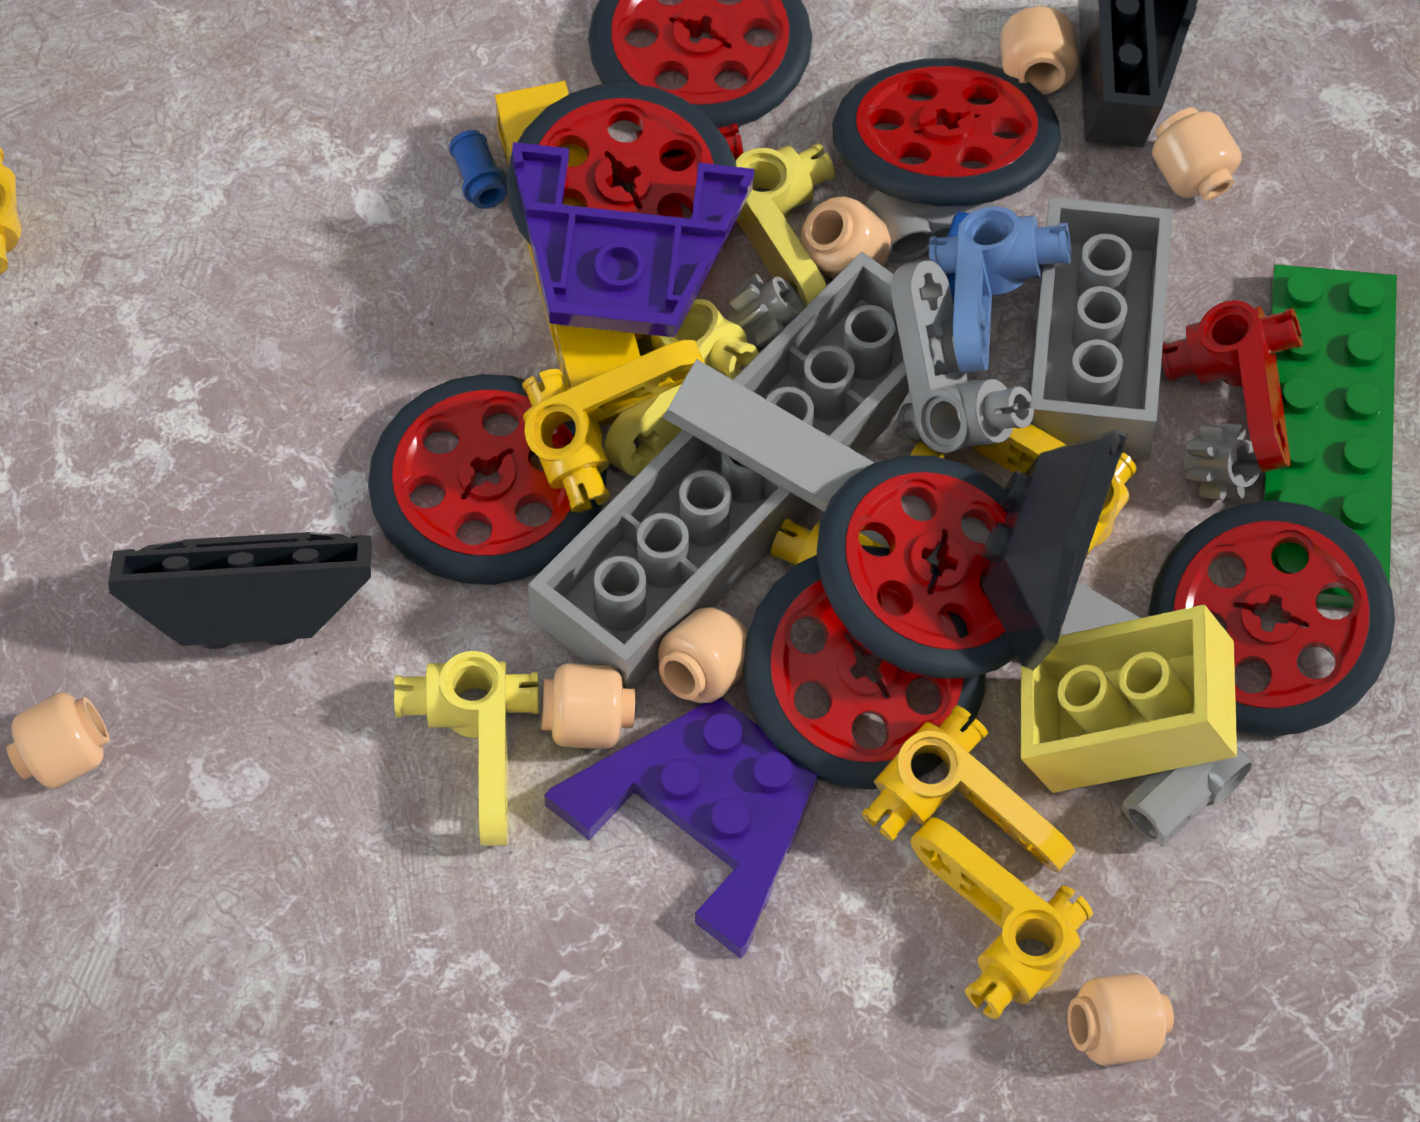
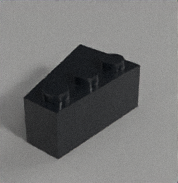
(1129, 64)

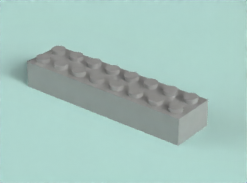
(705, 519)

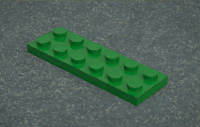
(1337, 406)

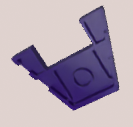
(622, 265)
(719, 785)

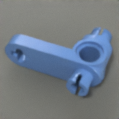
(991, 258)

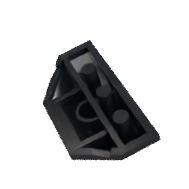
(1046, 540)
(242, 585)

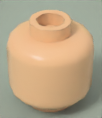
(1040, 48)
(1196, 154)
(842, 230)
(703, 655)
(586, 706)
(57, 740)
(1120, 1019)

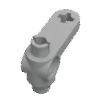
(945, 405)

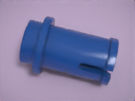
(483, 180)

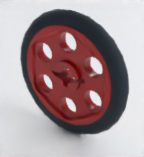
(769, 69)
(665, 124)
(946, 132)
(429, 534)
(1336, 560)
(854, 576)
(826, 744)

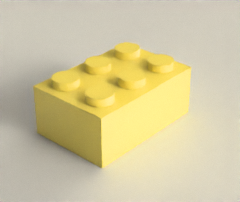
(1130, 700)

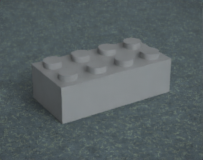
(1102, 324)

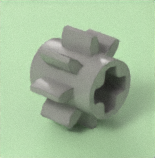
(764, 308)
(1221, 461)

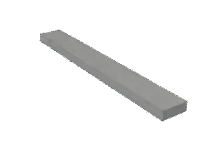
(818, 465)

